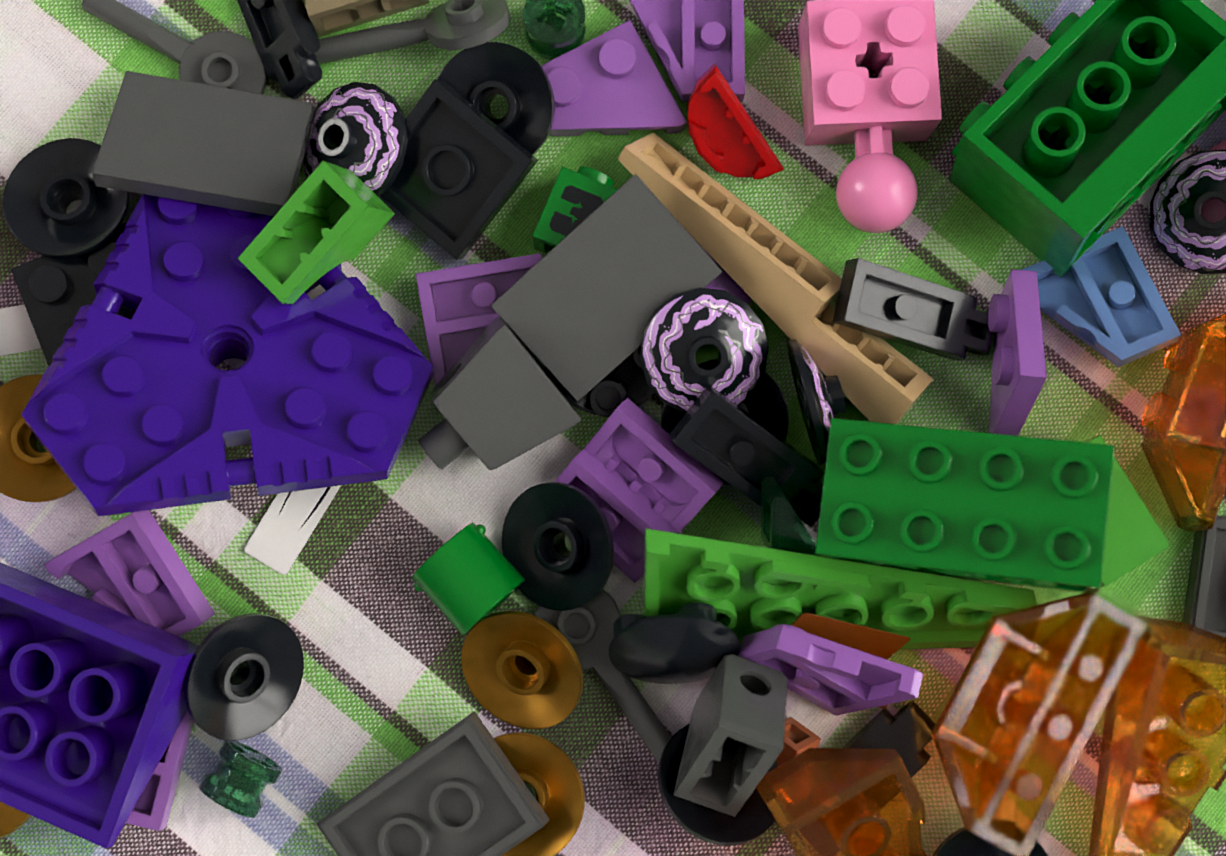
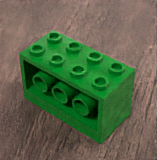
(1093, 122)
(966, 504)

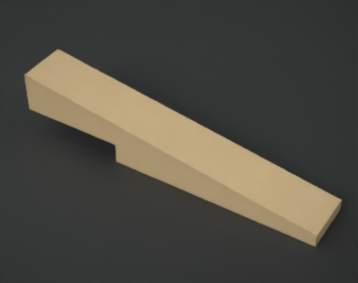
(781, 280)

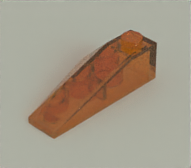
(1161, 741)
(845, 803)

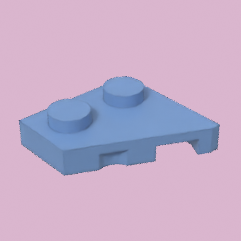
(1108, 301)

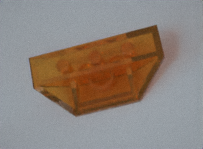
(1189, 426)
(1030, 712)

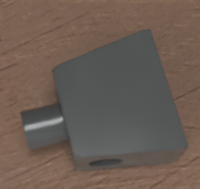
(496, 403)
(738, 703)

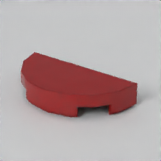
(726, 132)

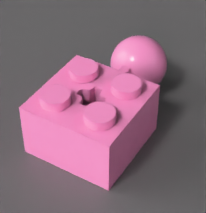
(850, 108)

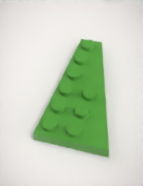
(772, 587)

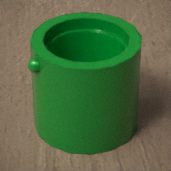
(467, 578)

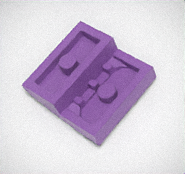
(639, 482)

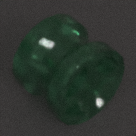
(554, 35)
(240, 778)

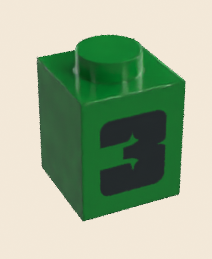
(569, 204)

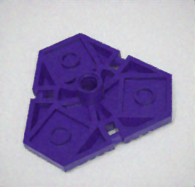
(147, 414)

